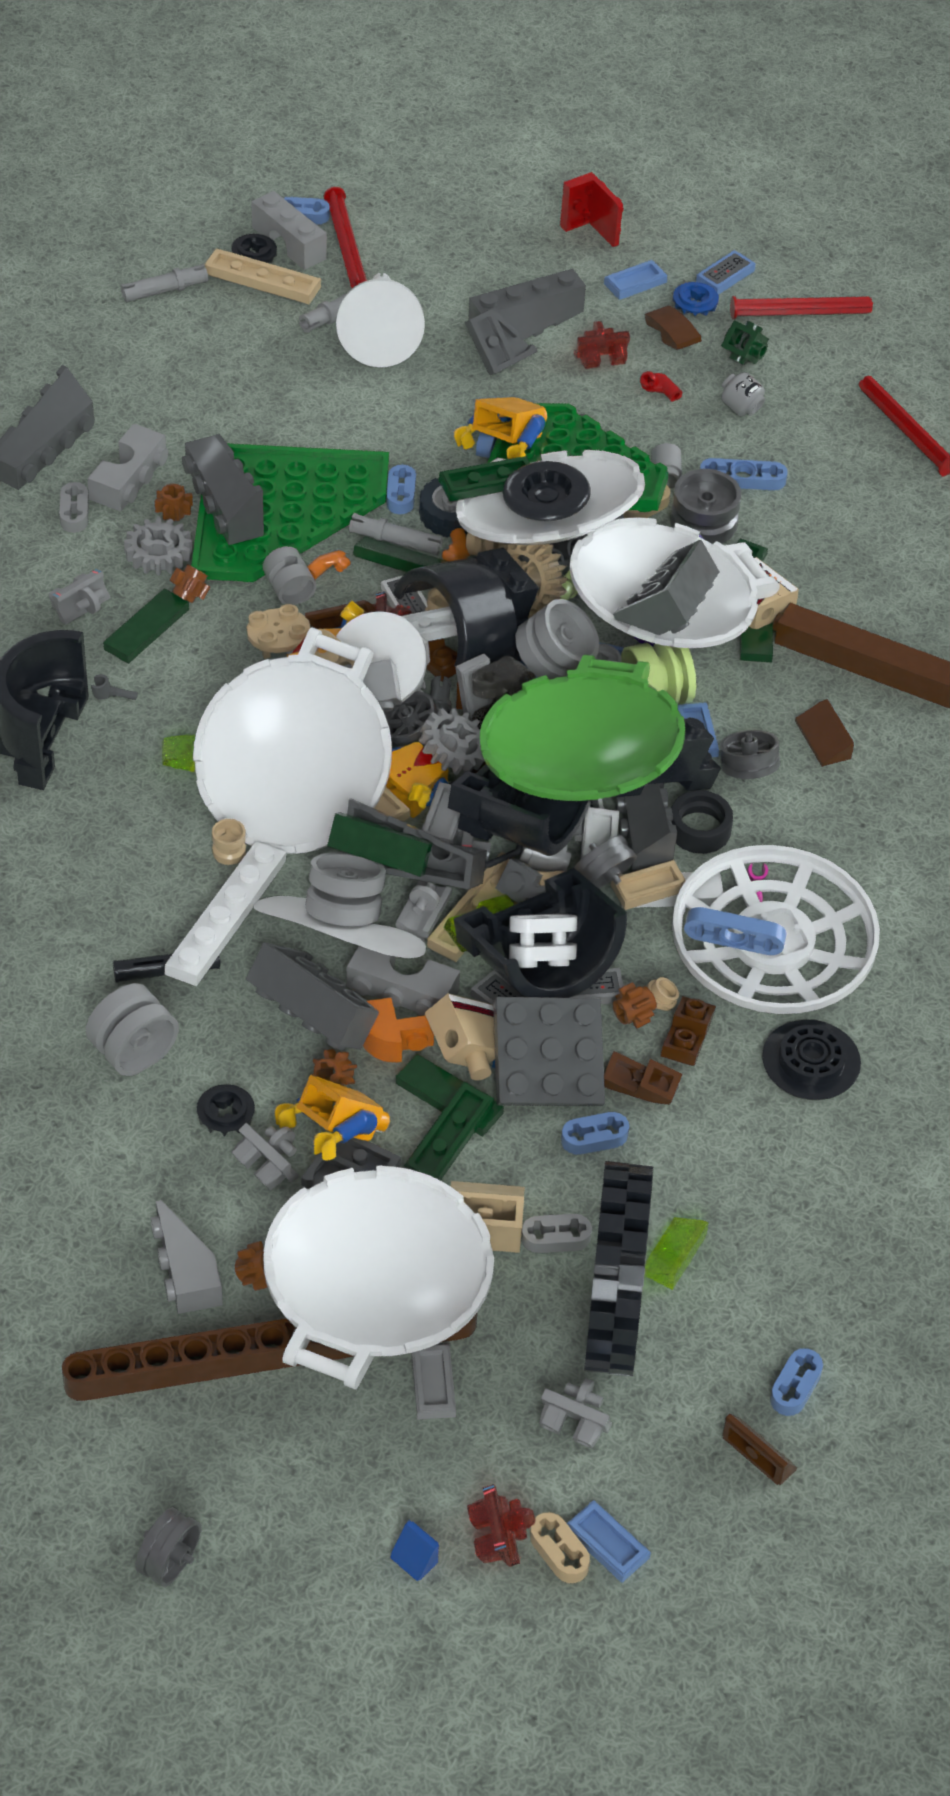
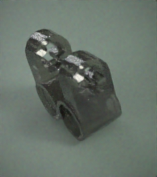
(497, 680)

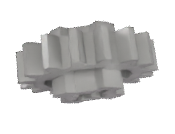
(158, 546)
(452, 740)

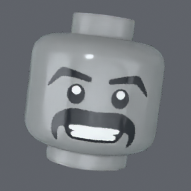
(743, 394)

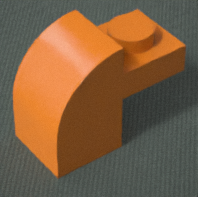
(393, 1035)

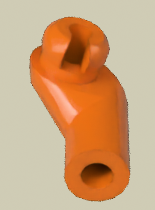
(458, 548)
(325, 561)

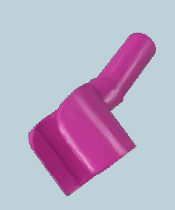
(754, 878)

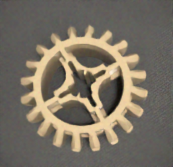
(542, 569)

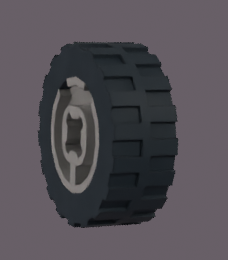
(437, 511)

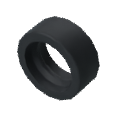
(699, 840)

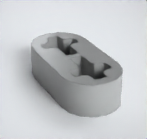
(68, 507)
(556, 1233)

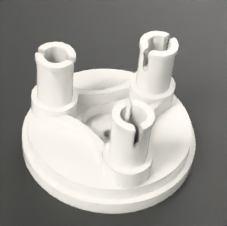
(380, 322)
(392, 639)

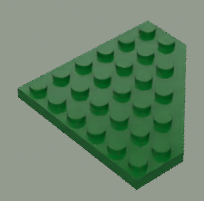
(575, 433)
(304, 502)

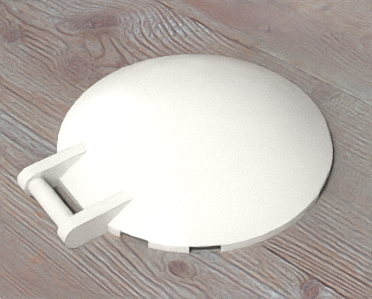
(614, 489)
(628, 551)
(293, 746)
(375, 1267)

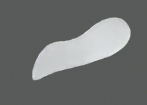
(372, 936)

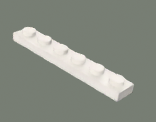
(225, 913)

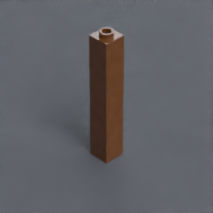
(864, 653)

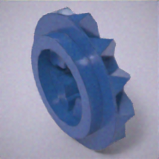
(696, 291)

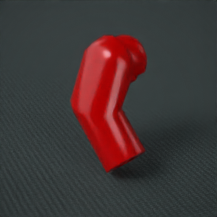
(660, 384)

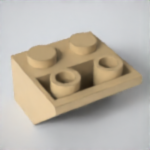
(499, 1208)

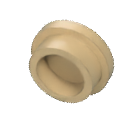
(664, 993)

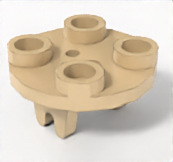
(277, 629)

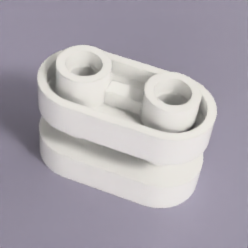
(555, 952)

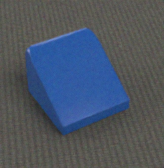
(415, 1551)

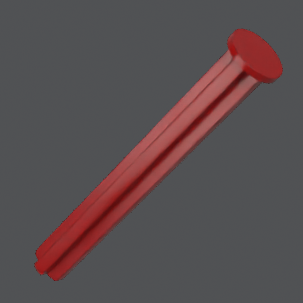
(336, 198)
(800, 306)
(907, 424)

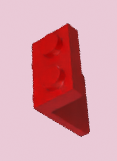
(591, 202)

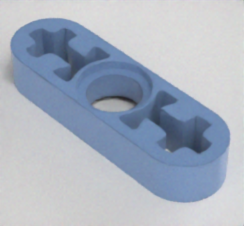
(764, 468)
(703, 923)

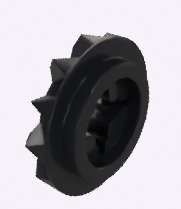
(261, 244)
(222, 1097)

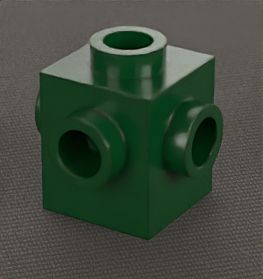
(745, 342)

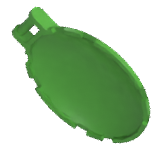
(583, 732)

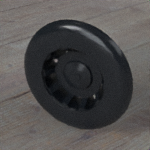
(546, 491)
(813, 1050)

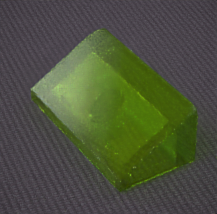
(675, 1250)

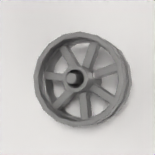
(410, 718)
(750, 754)
(606, 861)
(168, 1547)

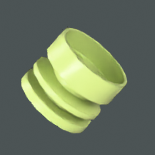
(670, 669)

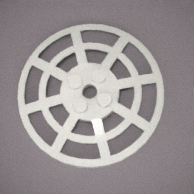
(799, 929)

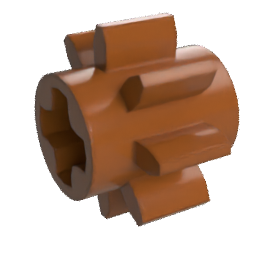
(173, 502)
(189, 583)
(634, 1005)
(343, 1067)
(250, 1266)

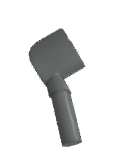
(103, 689)

